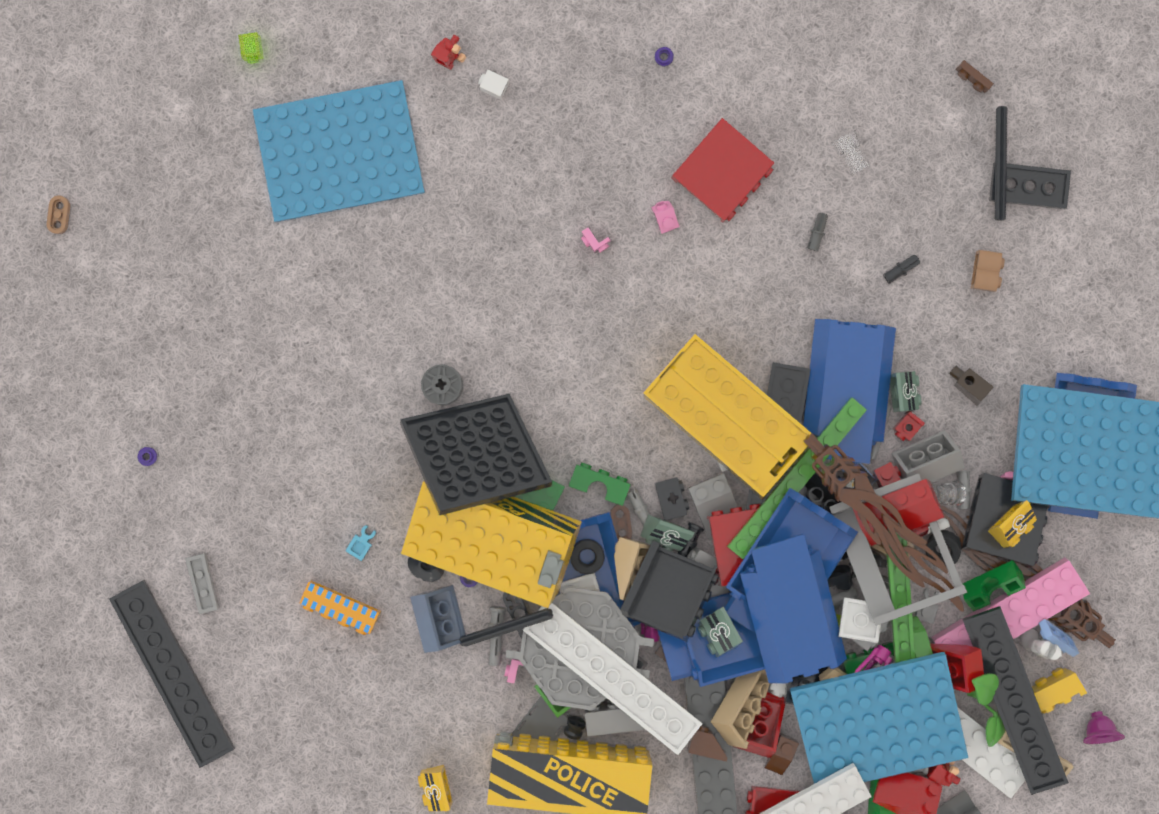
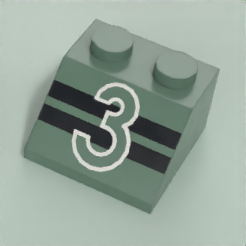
(904, 391)
(666, 533)
(719, 632)

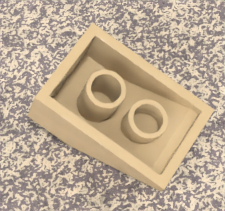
(628, 560)

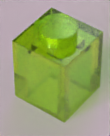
(251, 47)

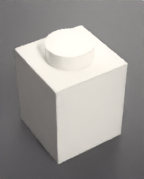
(493, 84)

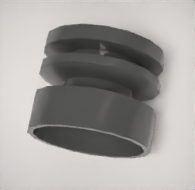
(451, 391)

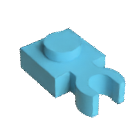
(359, 545)

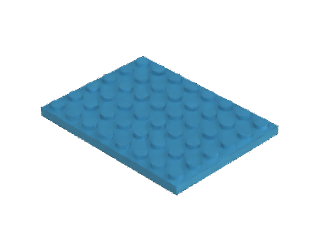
(338, 151)
(1087, 451)
(881, 719)

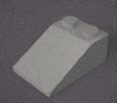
(711, 496)

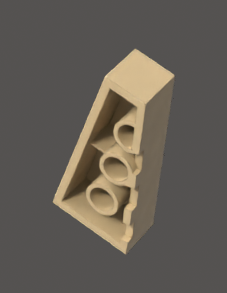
(739, 708)

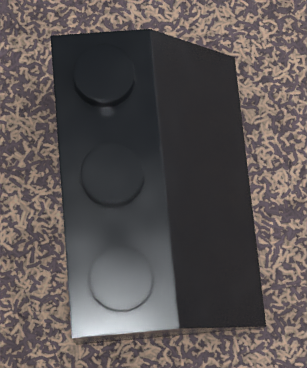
(818, 493)

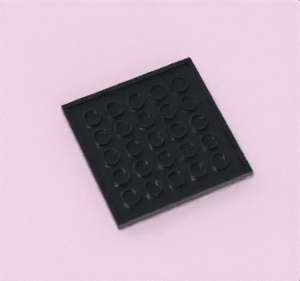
(475, 454)

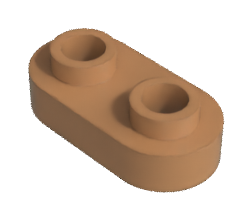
(55, 214)

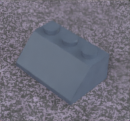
(438, 618)

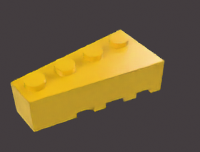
(1057, 689)

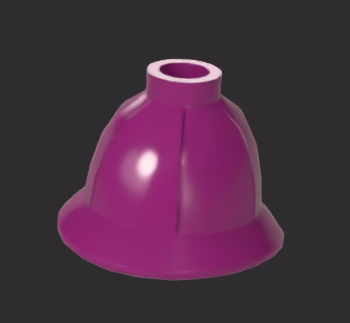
(1101, 730)

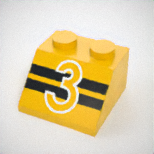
(1013, 524)
(436, 788)

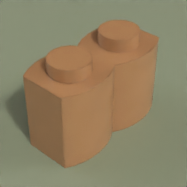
(986, 271)

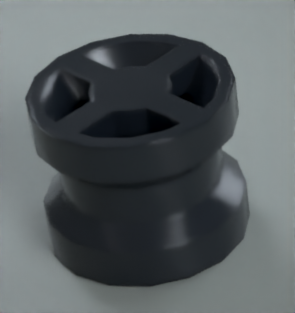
(574, 727)

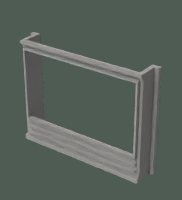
(868, 571)

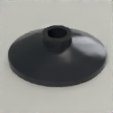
(424, 571)

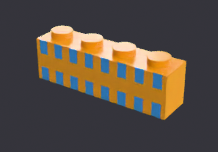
(340, 607)

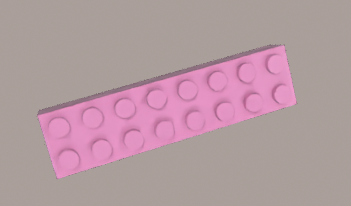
(1041, 599)

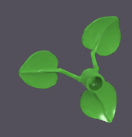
(984, 691)

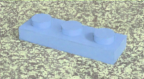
(1057, 636)

